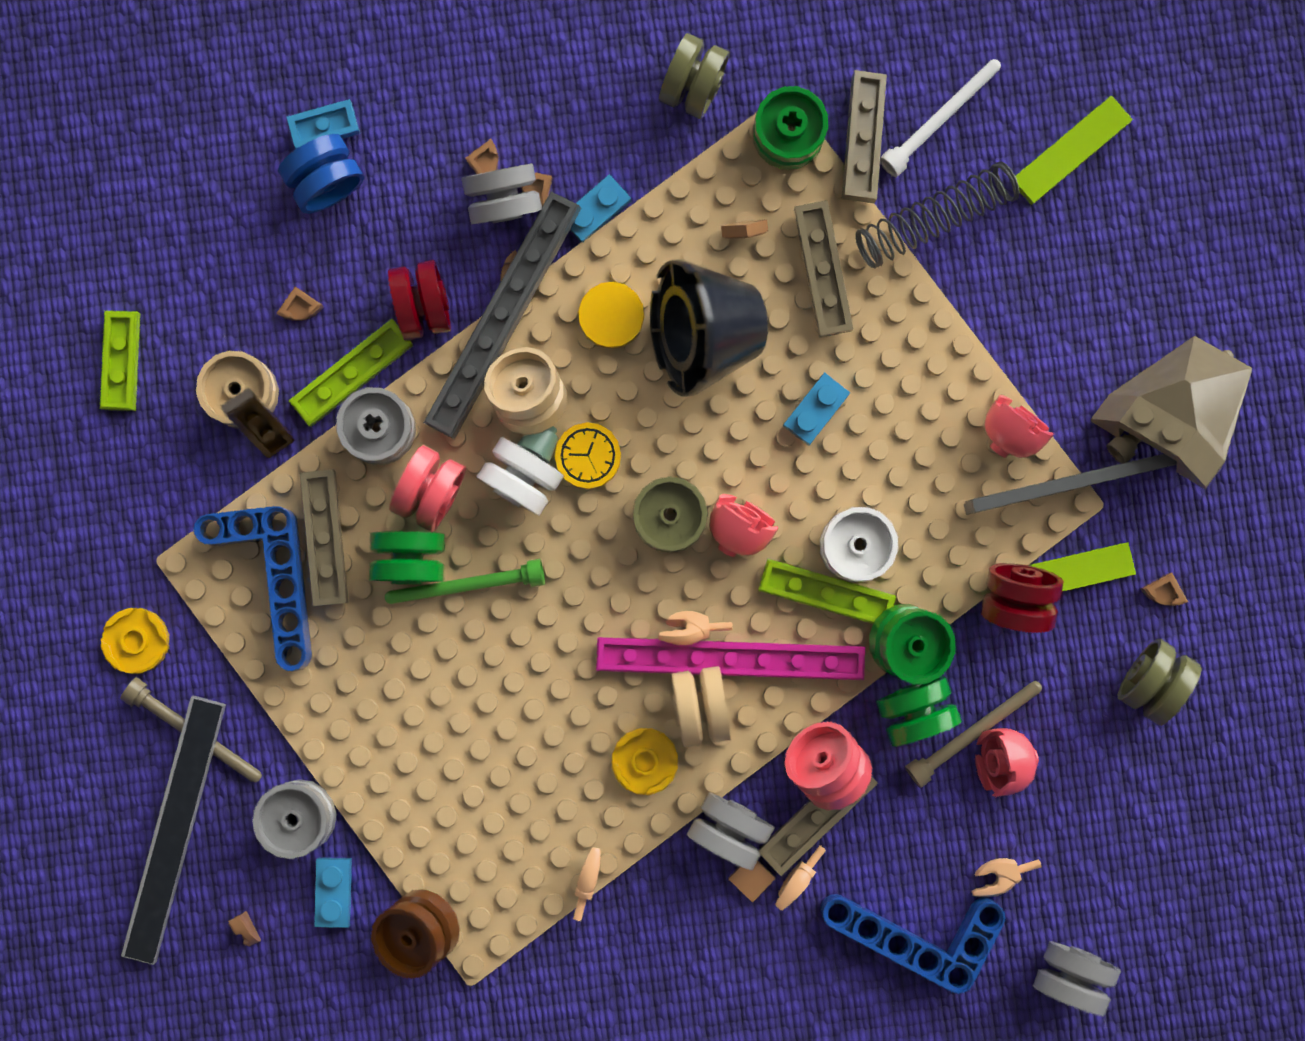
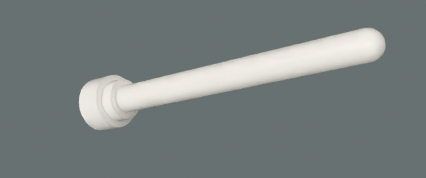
(896, 159)

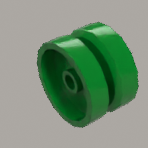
(792, 108)
(406, 560)
(912, 644)
(920, 716)

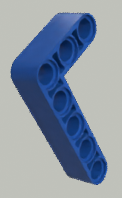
(276, 573)
(914, 945)

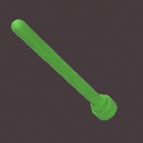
(530, 573)

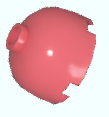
(1015, 430)
(740, 528)
(1006, 761)

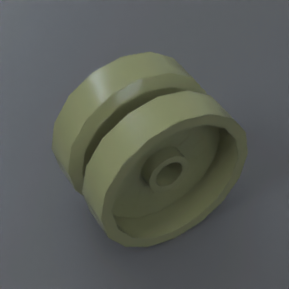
(691, 75)
(665, 534)
(1159, 682)

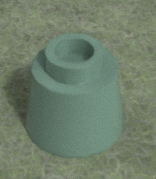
(540, 444)

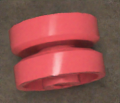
(427, 488)
(828, 766)

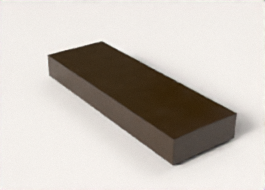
(257, 423)

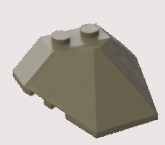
(1182, 407)

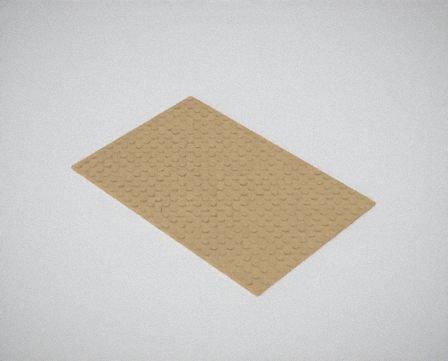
(475, 720)

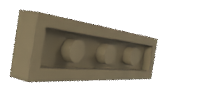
(864, 136)
(823, 268)
(324, 537)
(802, 832)

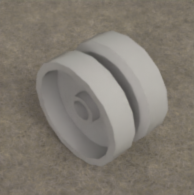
(503, 199)
(356, 422)
(274, 822)
(731, 829)
(1077, 975)

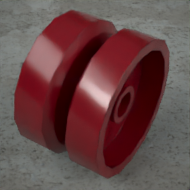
(419, 300)
(1022, 597)

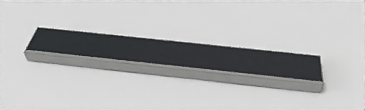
(173, 830)

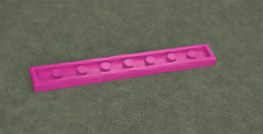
(732, 658)

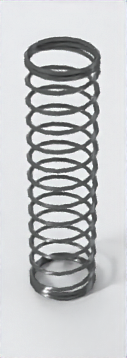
(872, 246)

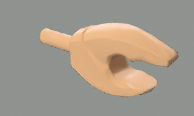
(695, 625)
(1006, 874)
(798, 880)
(587, 881)

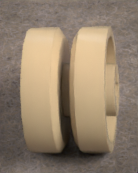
(232, 370)
(526, 391)
(700, 706)

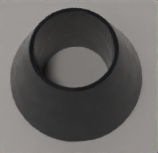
(704, 325)

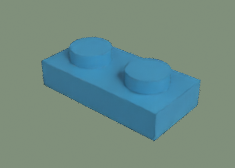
(329, 119)
(599, 207)
(816, 409)
(333, 892)

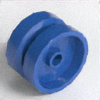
(320, 173)

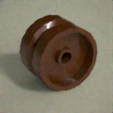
(415, 933)

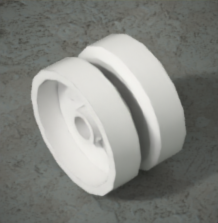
(518, 479)
(838, 544)

